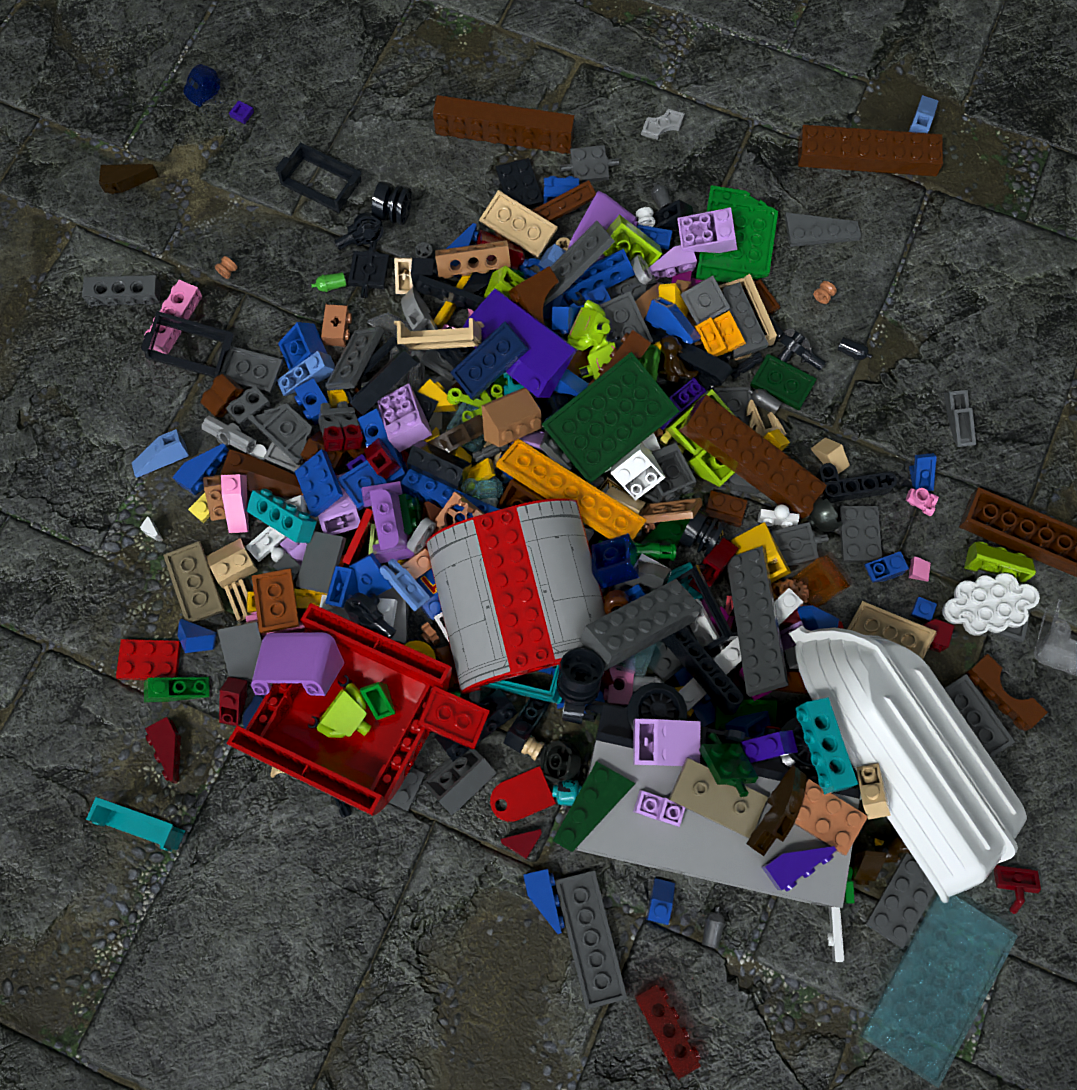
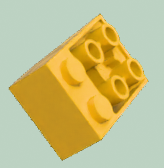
(759, 537)

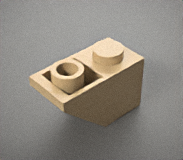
(873, 791)

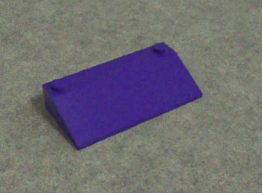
(547, 355)

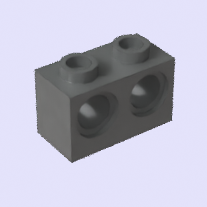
(245, 403)

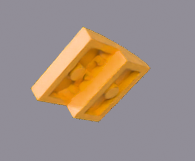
(720, 334)

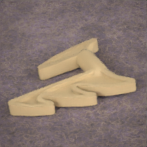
(756, 420)

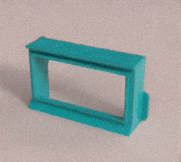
(550, 696)
(135, 823)

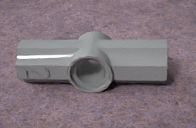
(229, 434)

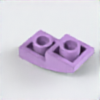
(658, 808)

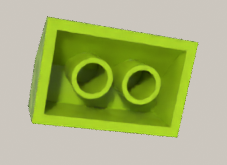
(632, 241)
(674, 427)
(710, 468)
(999, 561)

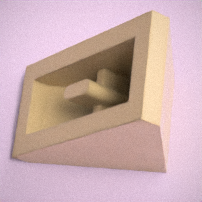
(403, 279)
(831, 452)

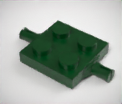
(728, 764)

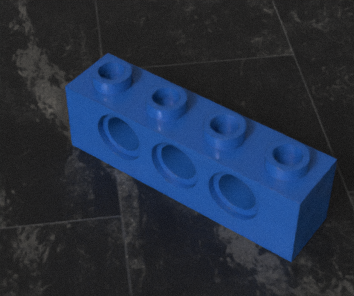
(604, 272)
(369, 424)

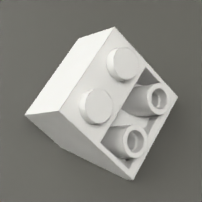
(638, 471)

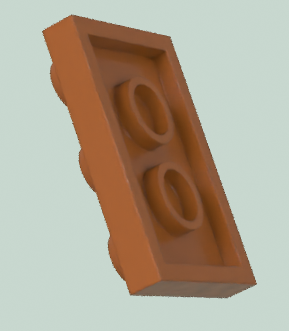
(275, 601)

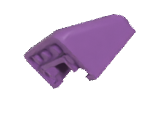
(604, 211)
(297, 659)

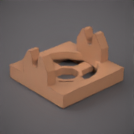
(456, 499)

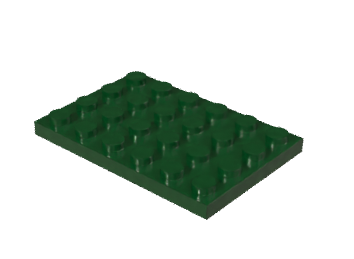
(610, 417)

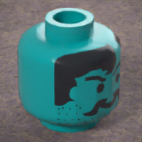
(566, 792)

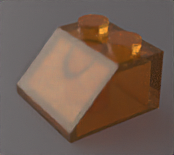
(822, 581)

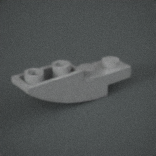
(417, 311)

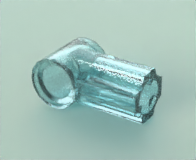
(483, 488)

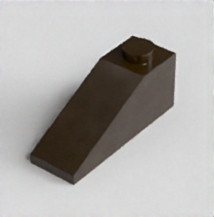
(125, 176)
(866, 866)

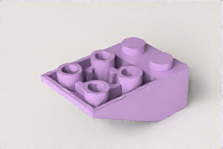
(708, 232)
(403, 418)
(340, 516)
(665, 742)

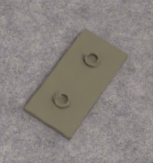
(194, 582)
(719, 803)

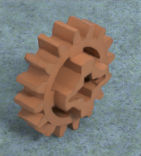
(798, 588)

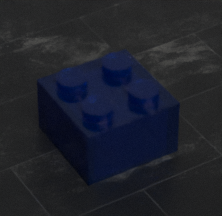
(615, 561)

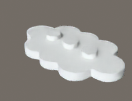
(991, 604)

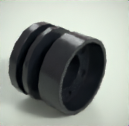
(391, 202)
(702, 532)
(580, 676)

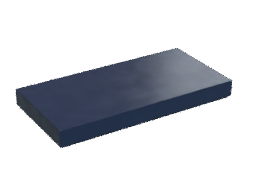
(489, 360)

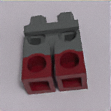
(339, 427)

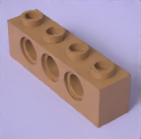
(463, 254)

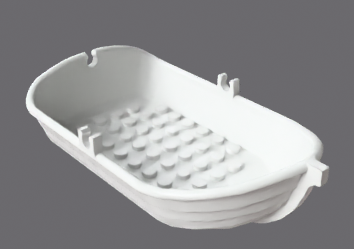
(936, 773)

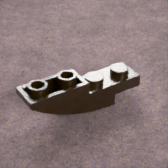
(459, 435)
(785, 804)

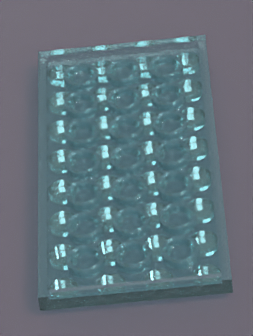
(939, 988)

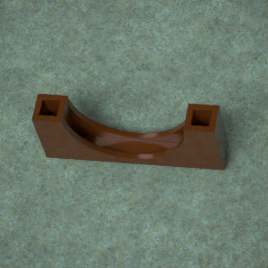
(531, 297)

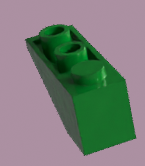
(175, 689)

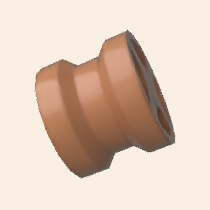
(226, 267)
(825, 292)

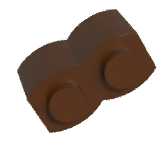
(220, 395)

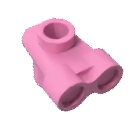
(923, 500)

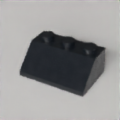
(438, 464)

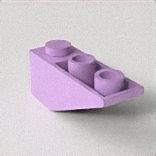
(673, 263)

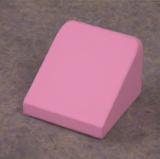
(919, 569)

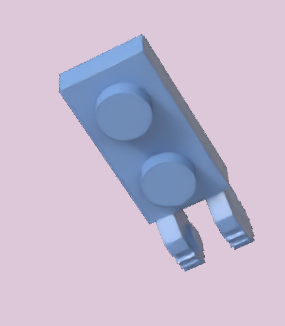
(404, 584)

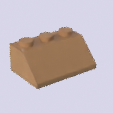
(510, 417)

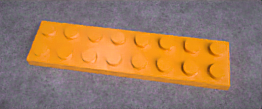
(557, 482)

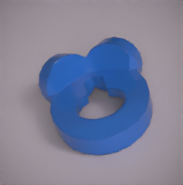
(528, 263)

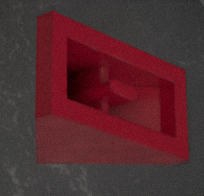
(522, 843)

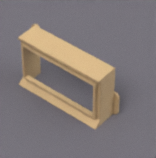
(747, 282)
(440, 338)

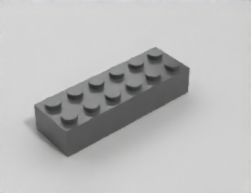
(640, 623)

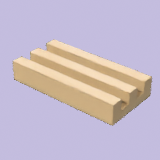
(228, 590)

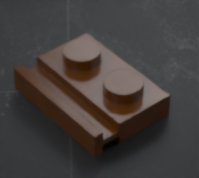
(726, 508)

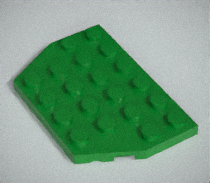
(754, 235)

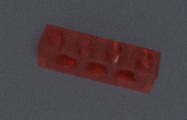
(689, 1060)

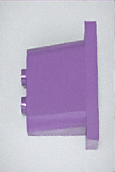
(388, 521)

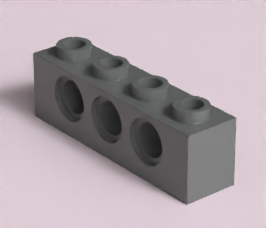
(130, 285)

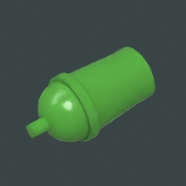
(330, 282)

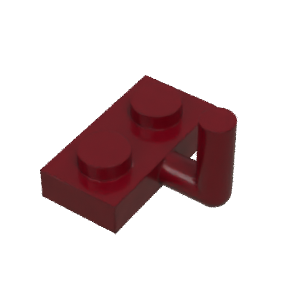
(1018, 880)

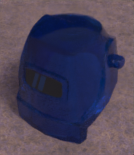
(201, 84)

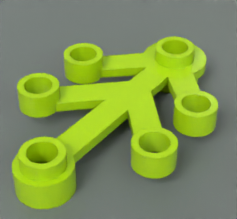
(477, 402)

